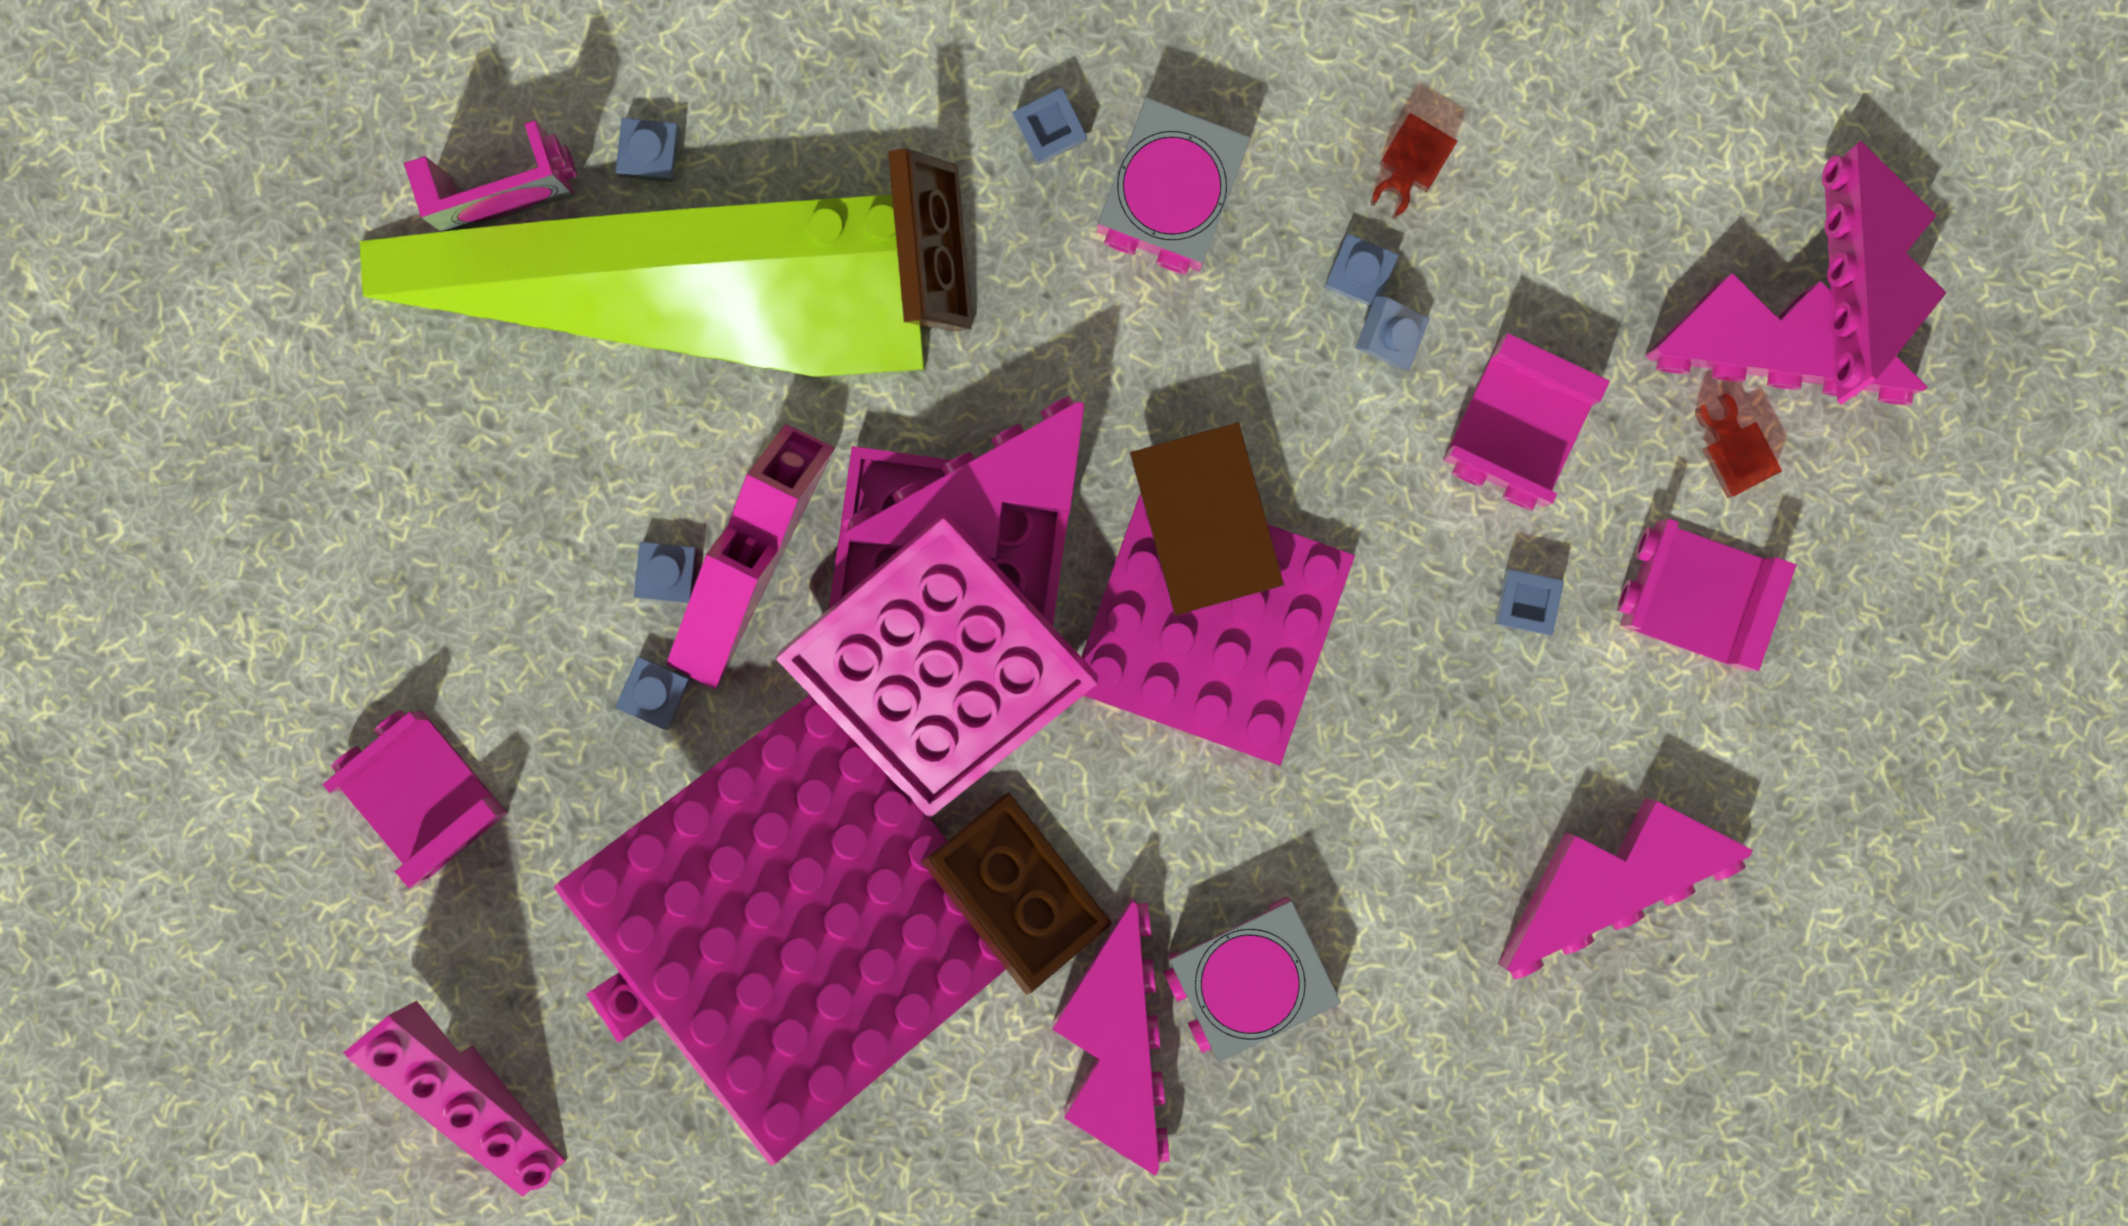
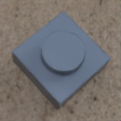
(1049, 126)
(647, 149)
(1361, 270)
(1392, 333)
(665, 572)
(1529, 602)
(653, 693)

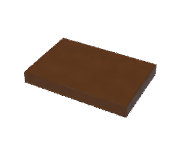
(930, 241)
(1206, 518)
(1017, 893)

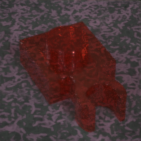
(1414, 160)
(1739, 454)

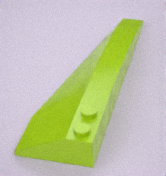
(743, 284)

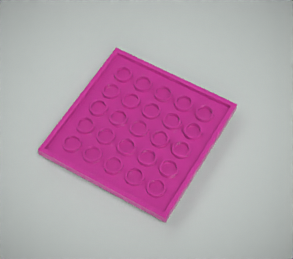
(785, 926)

